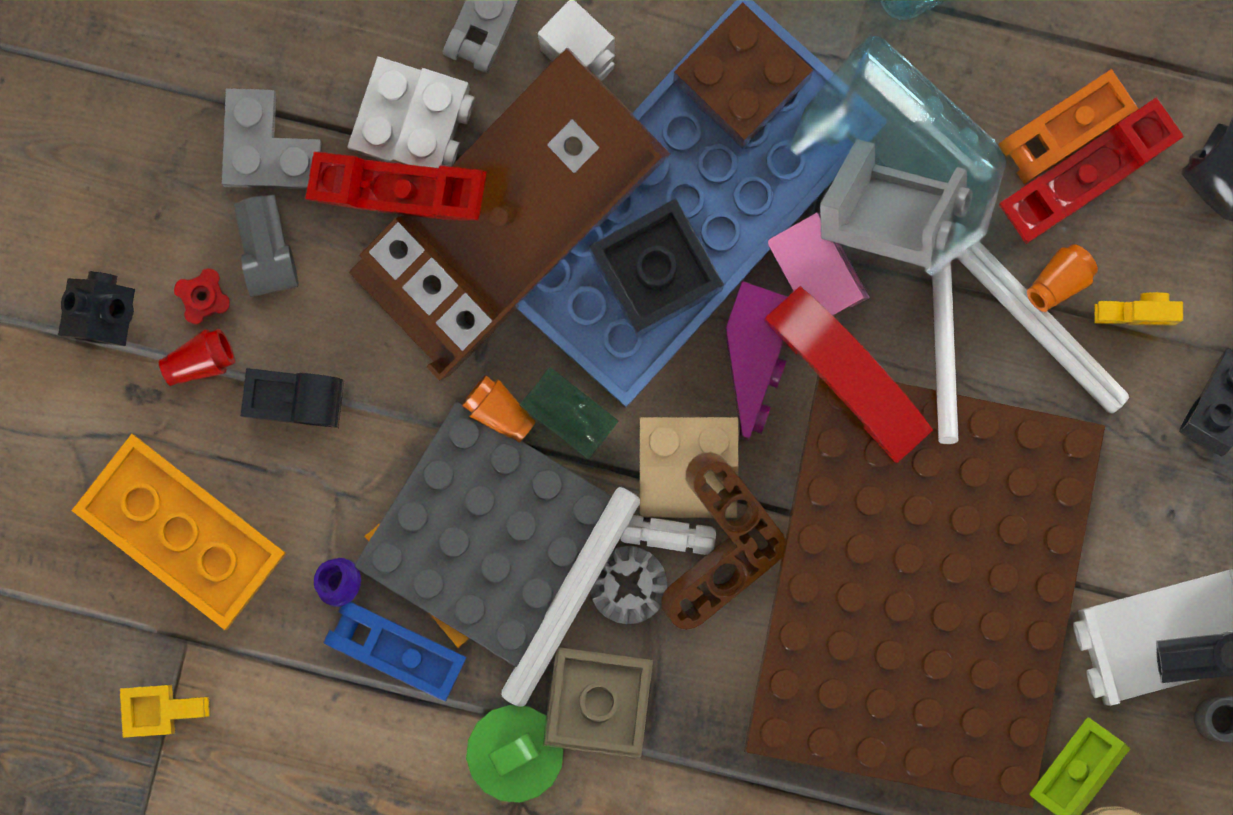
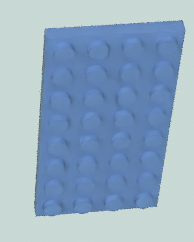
(731, 201)

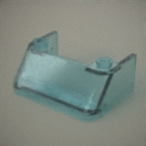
(913, 128)

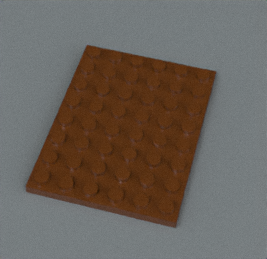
(926, 597)

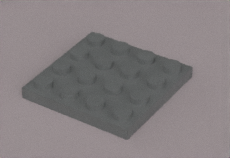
(484, 534)

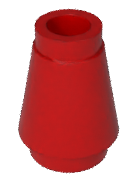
(198, 358)

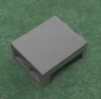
(892, 209)

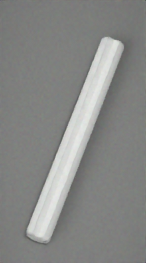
(1044, 328)
(571, 596)

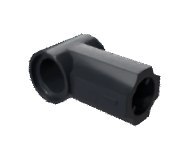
(1192, 658)

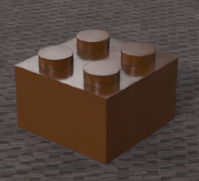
(742, 75)

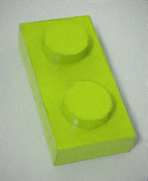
(1080, 770)

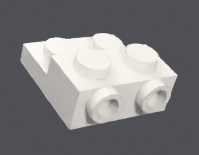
(411, 116)

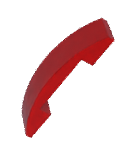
(1091, 171)
(396, 187)
(850, 373)

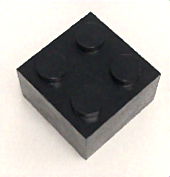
(656, 268)

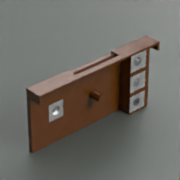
(530, 215)

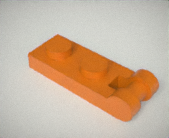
(1069, 125)

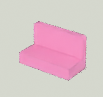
(817, 265)

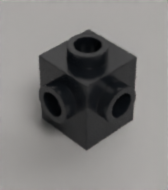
(96, 310)

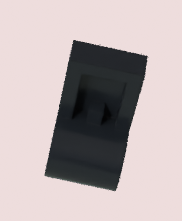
(292, 397)
(1211, 415)

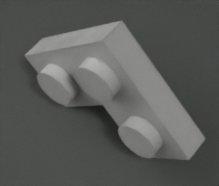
(252, 153)

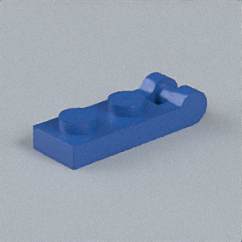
(397, 651)

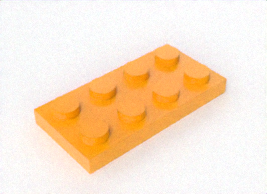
(179, 532)

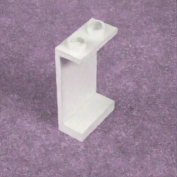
(1125, 633)

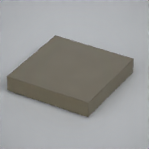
(598, 703)

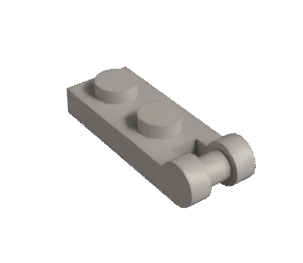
(488, 17)

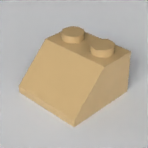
(666, 451)

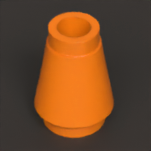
(1063, 277)
(498, 409)

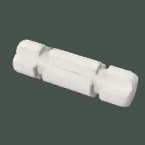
(670, 535)

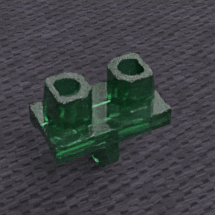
(569, 413)

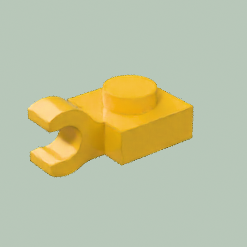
(153, 710)

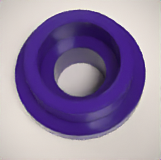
(328, 577)

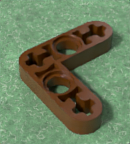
(737, 549)

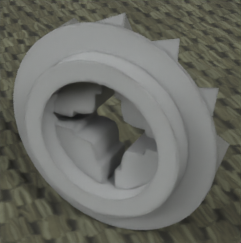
(651, 581)

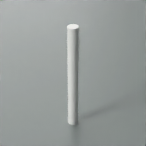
(945, 356)

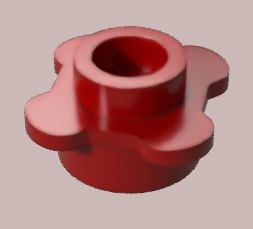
(214, 303)

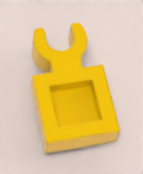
(1152, 309)

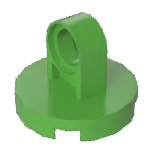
(509, 754)

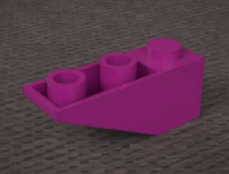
(753, 355)

